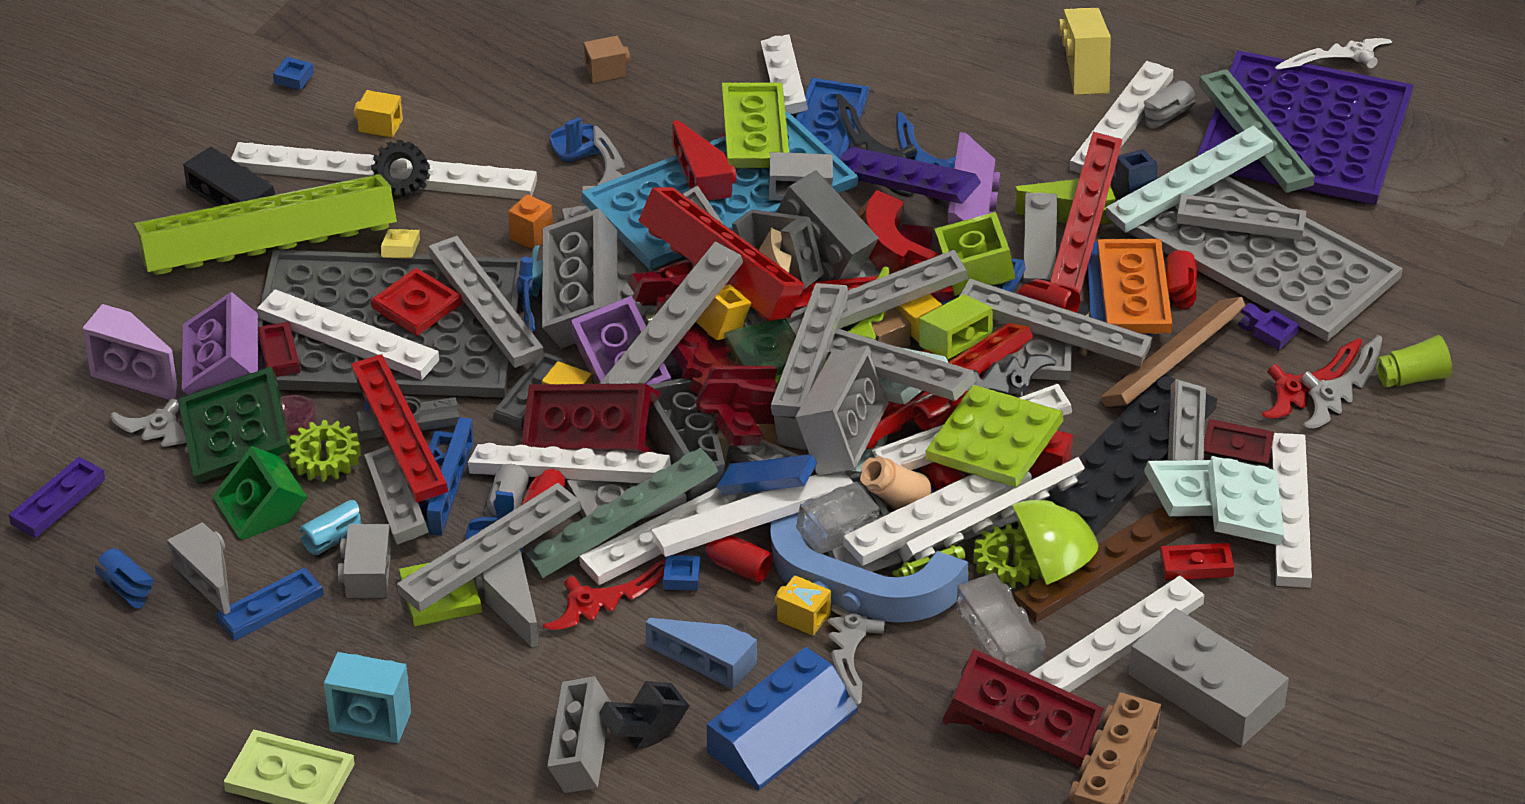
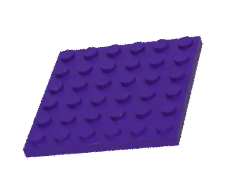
(1330, 117)

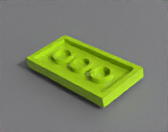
(754, 123)

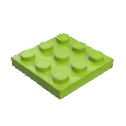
(994, 435)

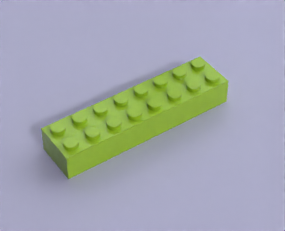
(265, 223)

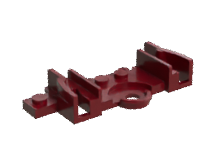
(734, 392)

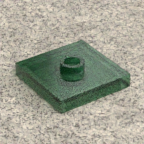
(762, 344)

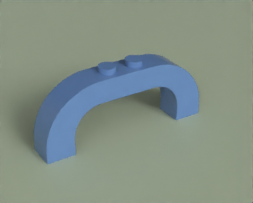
(863, 591)

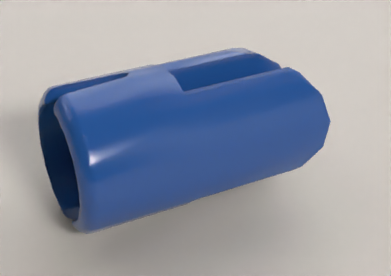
(125, 577)

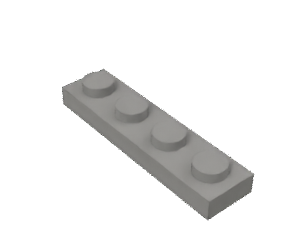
(1241, 217)
(396, 498)

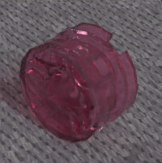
(298, 413)

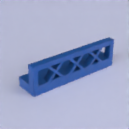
(453, 467)

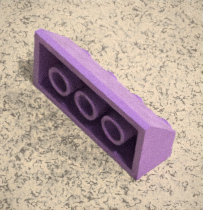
(975, 159)

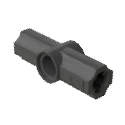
(427, 415)

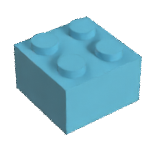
(367, 697)

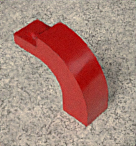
(892, 248)

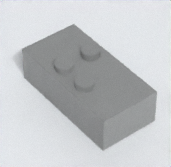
(577, 271)
(842, 410)
(1208, 676)

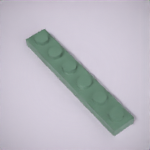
(1242, 114)
(621, 512)

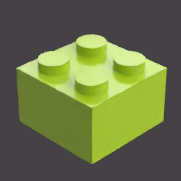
(980, 248)

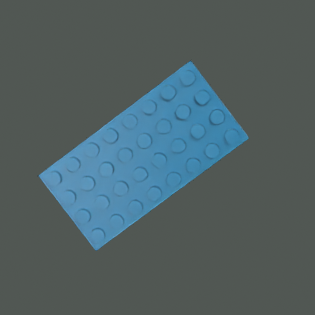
(626, 196)

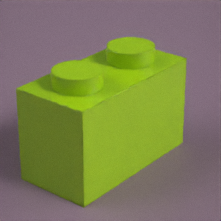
(955, 326)

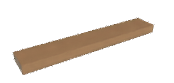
(1172, 352)

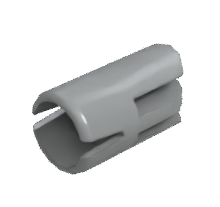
(1168, 104)
(508, 479)

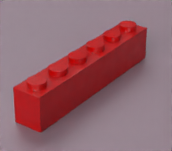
(693, 231)

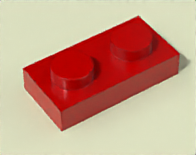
(1197, 561)

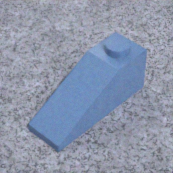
(705, 647)

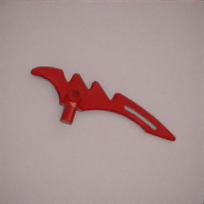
(1290, 387)
(589, 600)

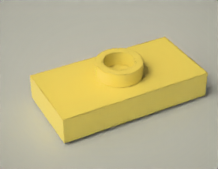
(400, 243)

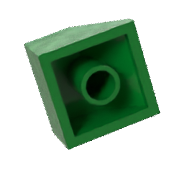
(259, 494)

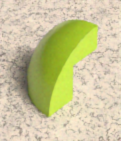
(1056, 537)

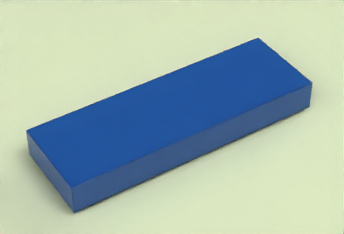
(767, 474)
(270, 603)

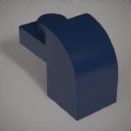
(1133, 172)

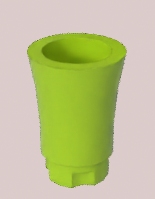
(1415, 363)

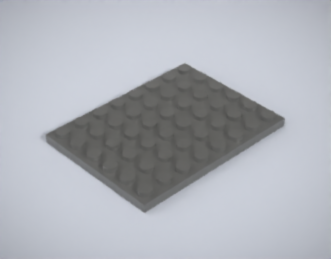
(348, 281)

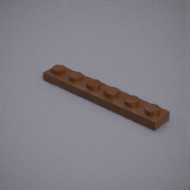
(1112, 558)

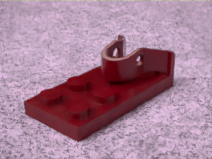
(588, 416)
(1023, 707)

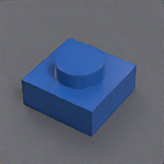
(293, 73)
(681, 572)

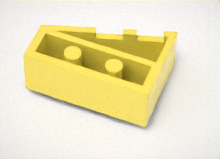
(1087, 50)

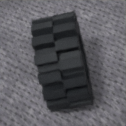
(419, 168)

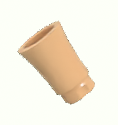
(893, 482)

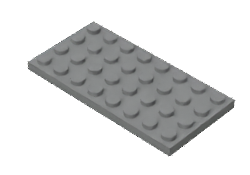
(1309, 280)

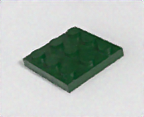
(232, 418)

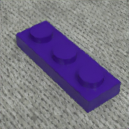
(56, 497)

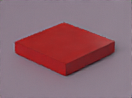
(416, 301)

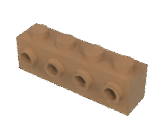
(1117, 752)

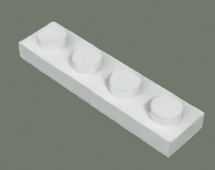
(783, 69)

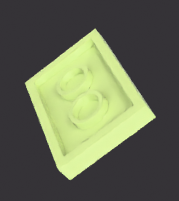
(288, 771)

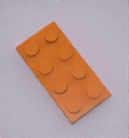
(1134, 285)

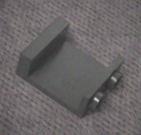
(796, 235)

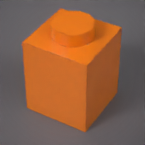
(528, 220)

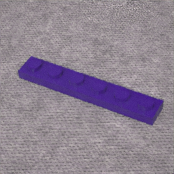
(911, 175)

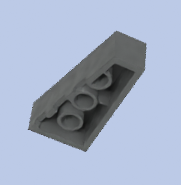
(681, 428)

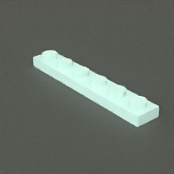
(1189, 178)

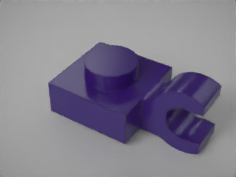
(1270, 327)

